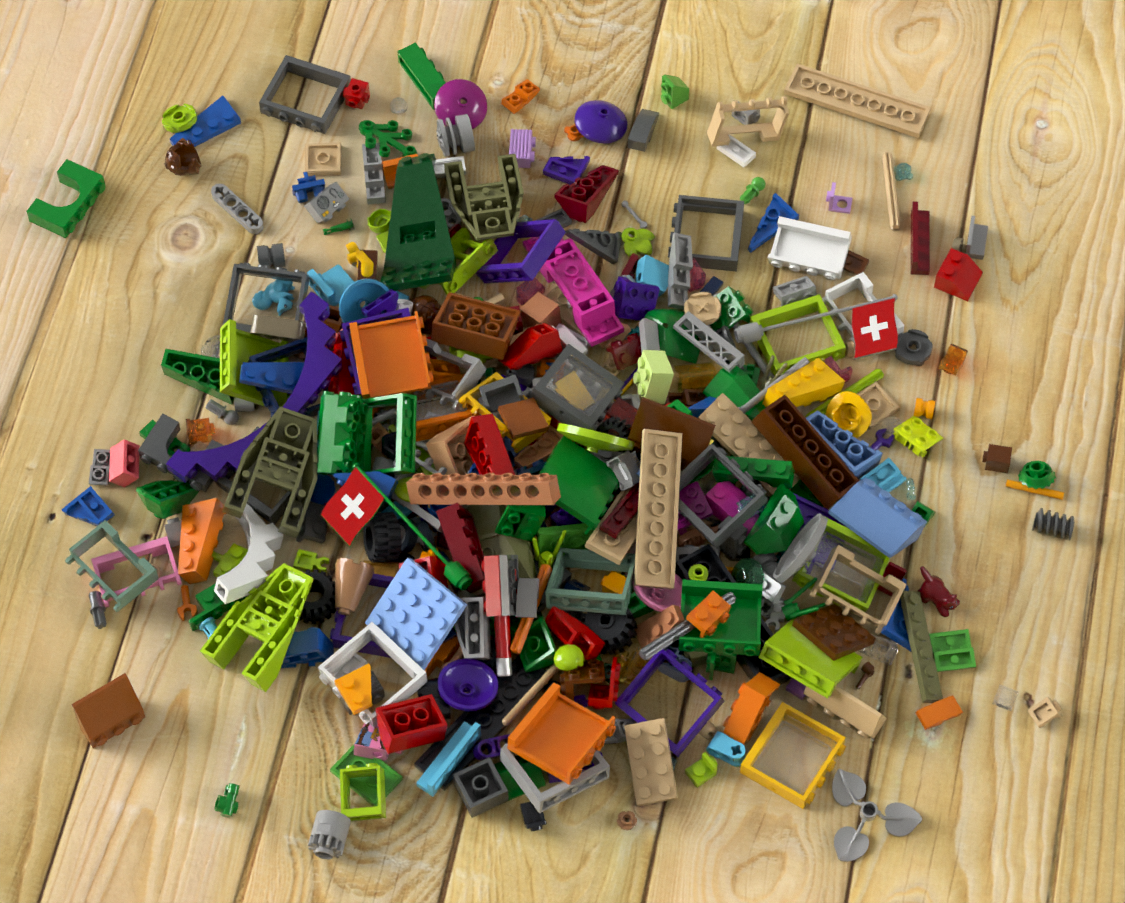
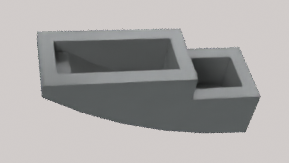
(642, 130)

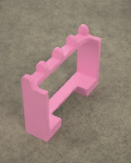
(155, 547)

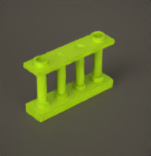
(471, 263)

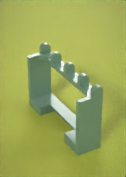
(106, 530)

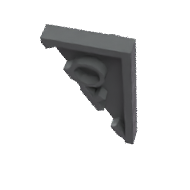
(601, 243)

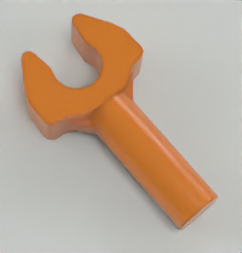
(187, 606)

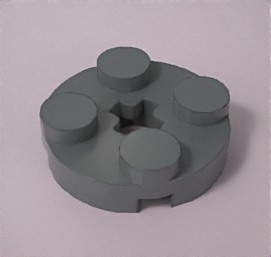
(913, 357)

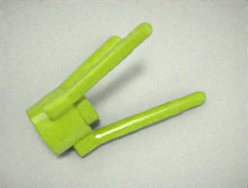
(547, 557)

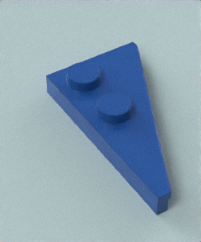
(768, 225)
(896, 625)

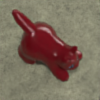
(936, 592)

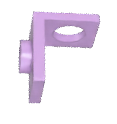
(834, 199)

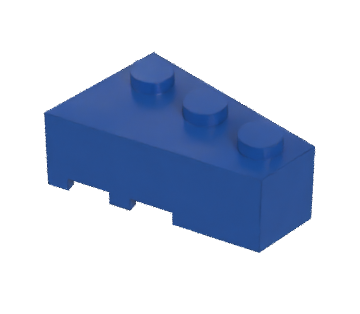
(308, 647)

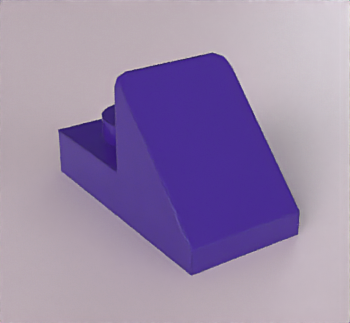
(385, 303)

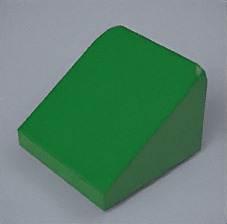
(925, 512)

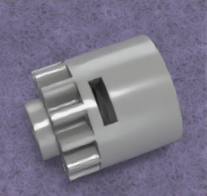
(329, 834)

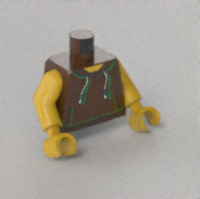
(366, 261)

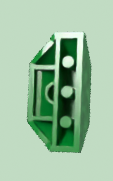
(166, 497)
(776, 524)

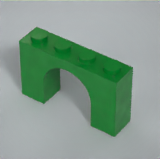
(64, 219)

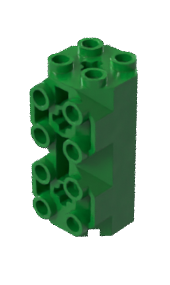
(339, 428)

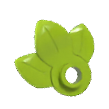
(639, 242)

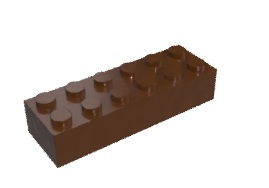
(810, 454)

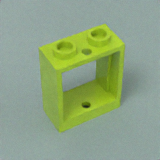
(363, 813)

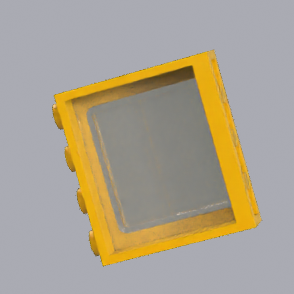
(793, 755)

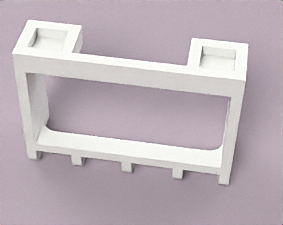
(866, 288)

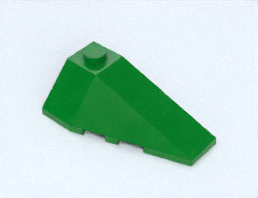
(736, 387)

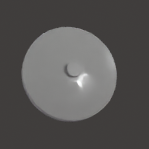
(801, 549)

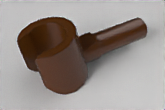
(868, 669)

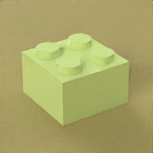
(653, 376)

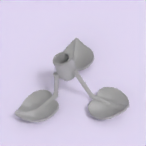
(851, 843)

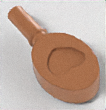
(693, 537)

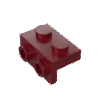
(626, 352)

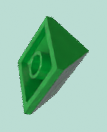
(538, 648)
(513, 788)

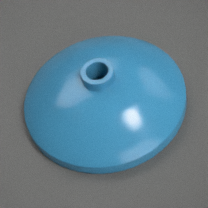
(357, 292)

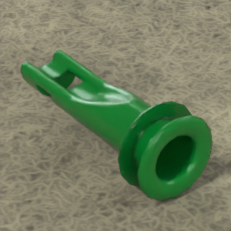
(340, 227)

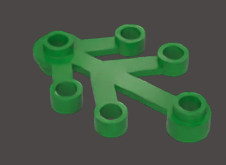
(369, 129)

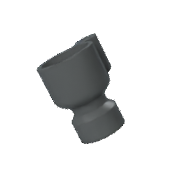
(524, 375)

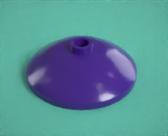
(600, 121)
(470, 677)

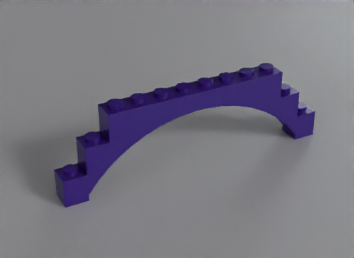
(316, 375)

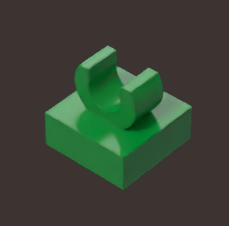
(753, 372)

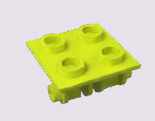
(917, 435)

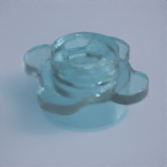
(903, 167)

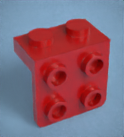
(604, 695)

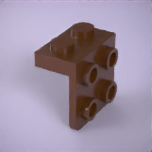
(590, 672)

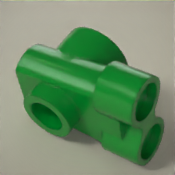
(227, 804)

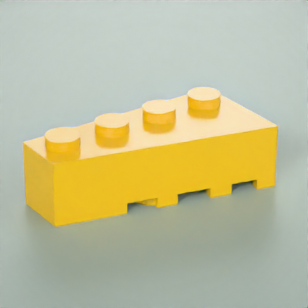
(807, 385)

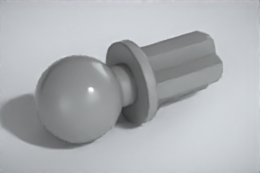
(230, 416)

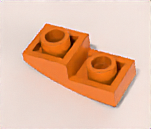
(521, 96)
(939, 712)

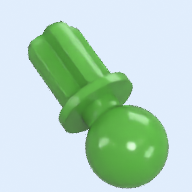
(753, 189)

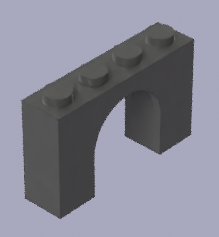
(155, 450)

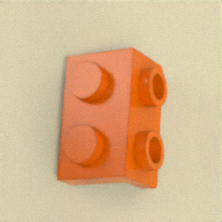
(709, 614)

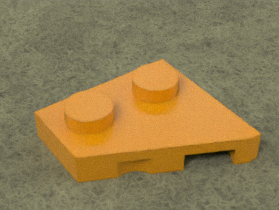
(356, 689)

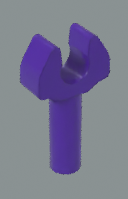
(880, 441)

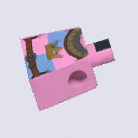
(369, 744)

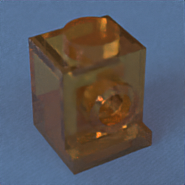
(199, 430)

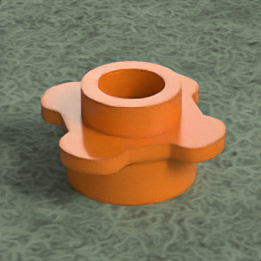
(573, 136)

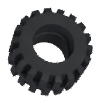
(382, 538)
(323, 607)

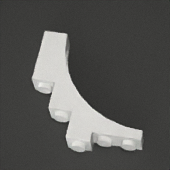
(251, 571)

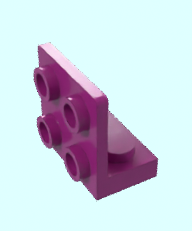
(695, 500)

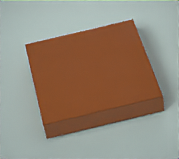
(523, 418)

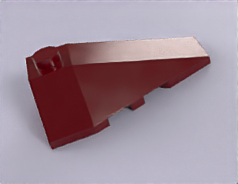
(585, 194)

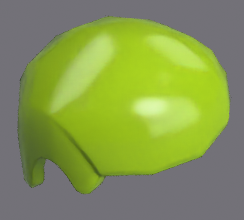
(379, 221)
(568, 657)

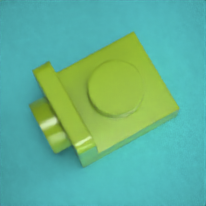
(702, 770)

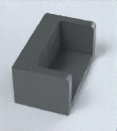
(501, 393)

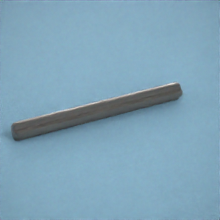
(674, 634)

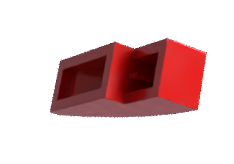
(574, 632)

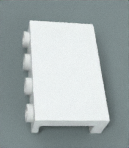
(810, 248)

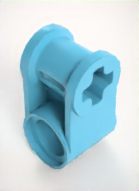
(726, 749)

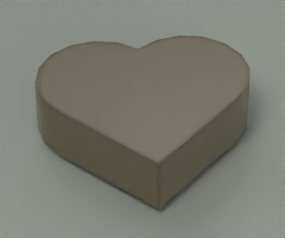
(958, 244)

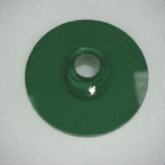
(750, 569)

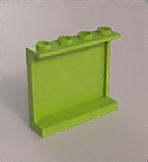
(236, 348)
(805, 662)

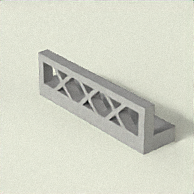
(709, 338)

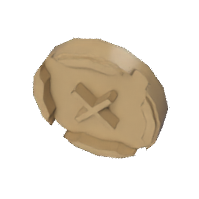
(704, 307)

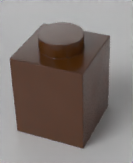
(997, 458)

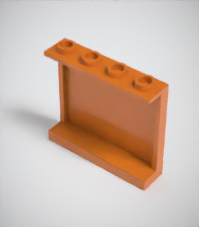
(391, 356)
(560, 735)

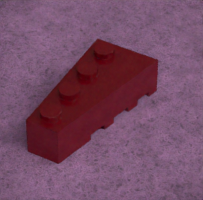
(463, 541)

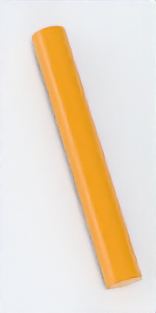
(1045, 491)

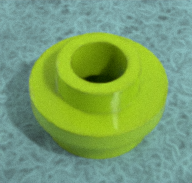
(698, 567)

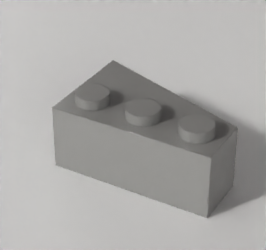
(474, 630)

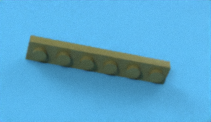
(921, 647)

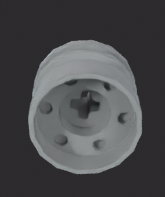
(455, 135)

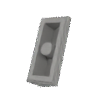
(649, 335)

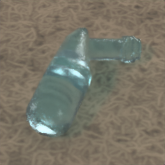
(911, 489)

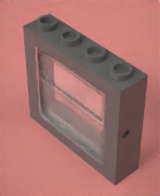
(577, 390)

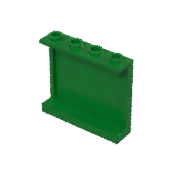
(583, 482)
(740, 631)

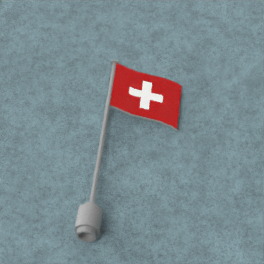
(872, 327)

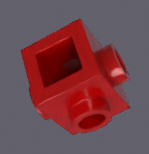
(356, 93)

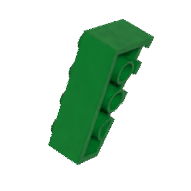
(195, 371)

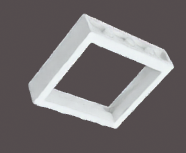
(374, 633)

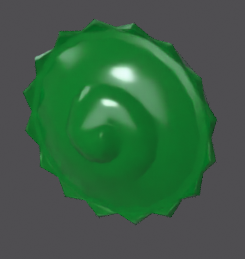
(1037, 475)

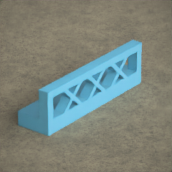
(449, 758)

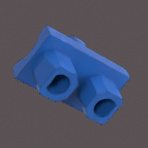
(307, 185)

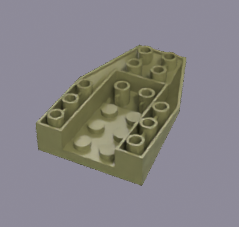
(486, 519)

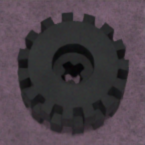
(616, 633)

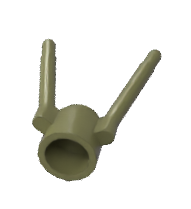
(767, 381)

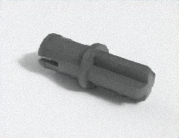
(97, 609)

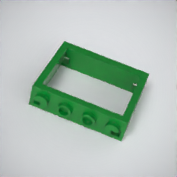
(405, 432)

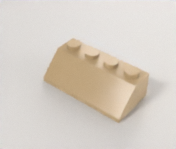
(850, 710)

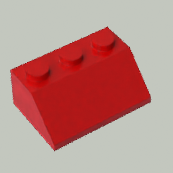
(410, 723)

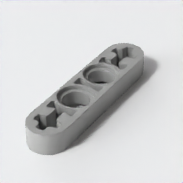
(239, 207)

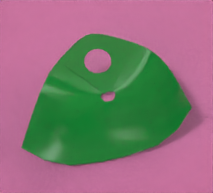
(669, 339)

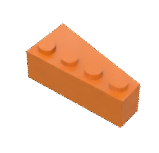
(199, 538)

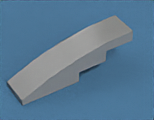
(373, 175)
(679, 270)

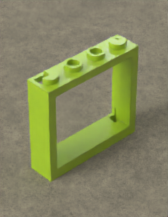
(793, 311)

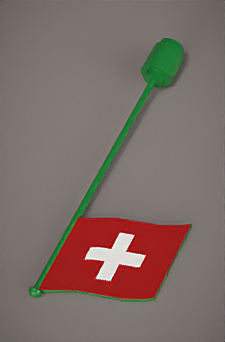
(358, 503)

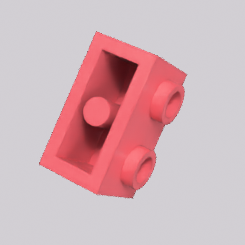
(124, 463)

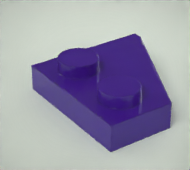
(565, 168)

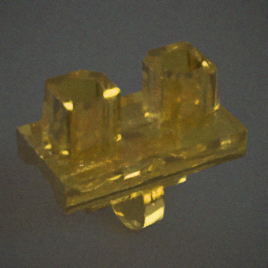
(635, 659)

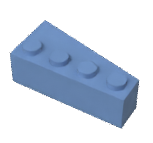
(851, 451)

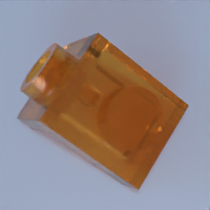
(953, 359)

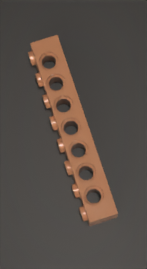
(450, 489)

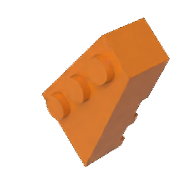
(749, 708)

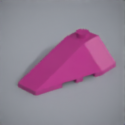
(723, 501)

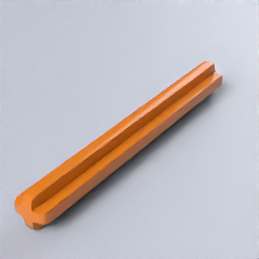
(525, 623)

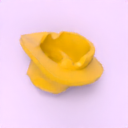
(850, 413)

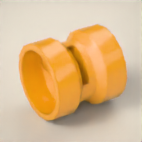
(924, 408)

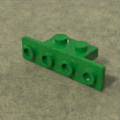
(212, 607)

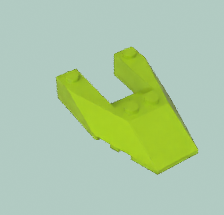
(267, 615)

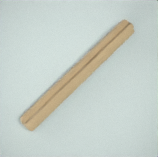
(891, 191)

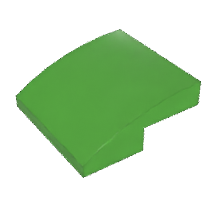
(952, 650)

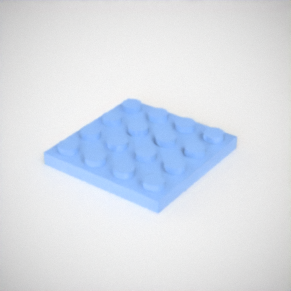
(417, 612)

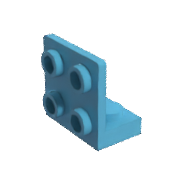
(330, 284)

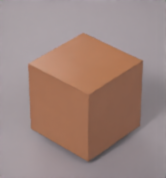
(540, 310)

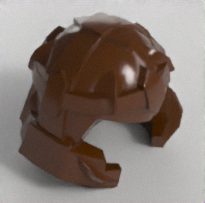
(183, 159)
(427, 309)

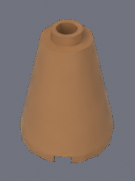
(350, 584)

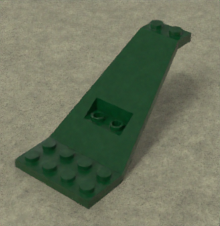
(418, 234)

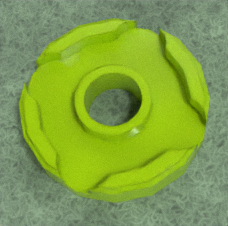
(187, 120)

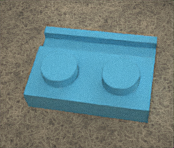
(886, 476)

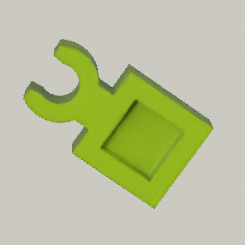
(309, 561)

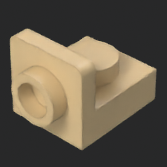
(1045, 711)

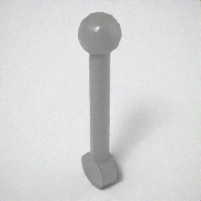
(643, 225)

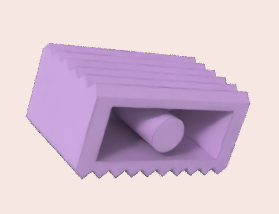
(521, 145)

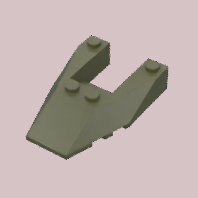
(487, 208)
(283, 457)

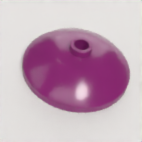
(448, 102)

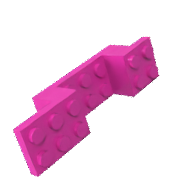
(583, 289)

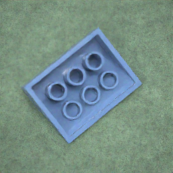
(878, 517)

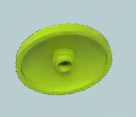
(595, 440)

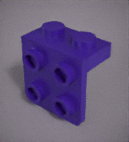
(634, 299)

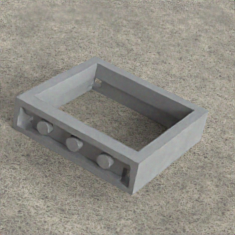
(560, 792)

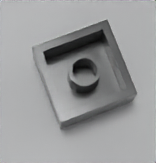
(480, 787)

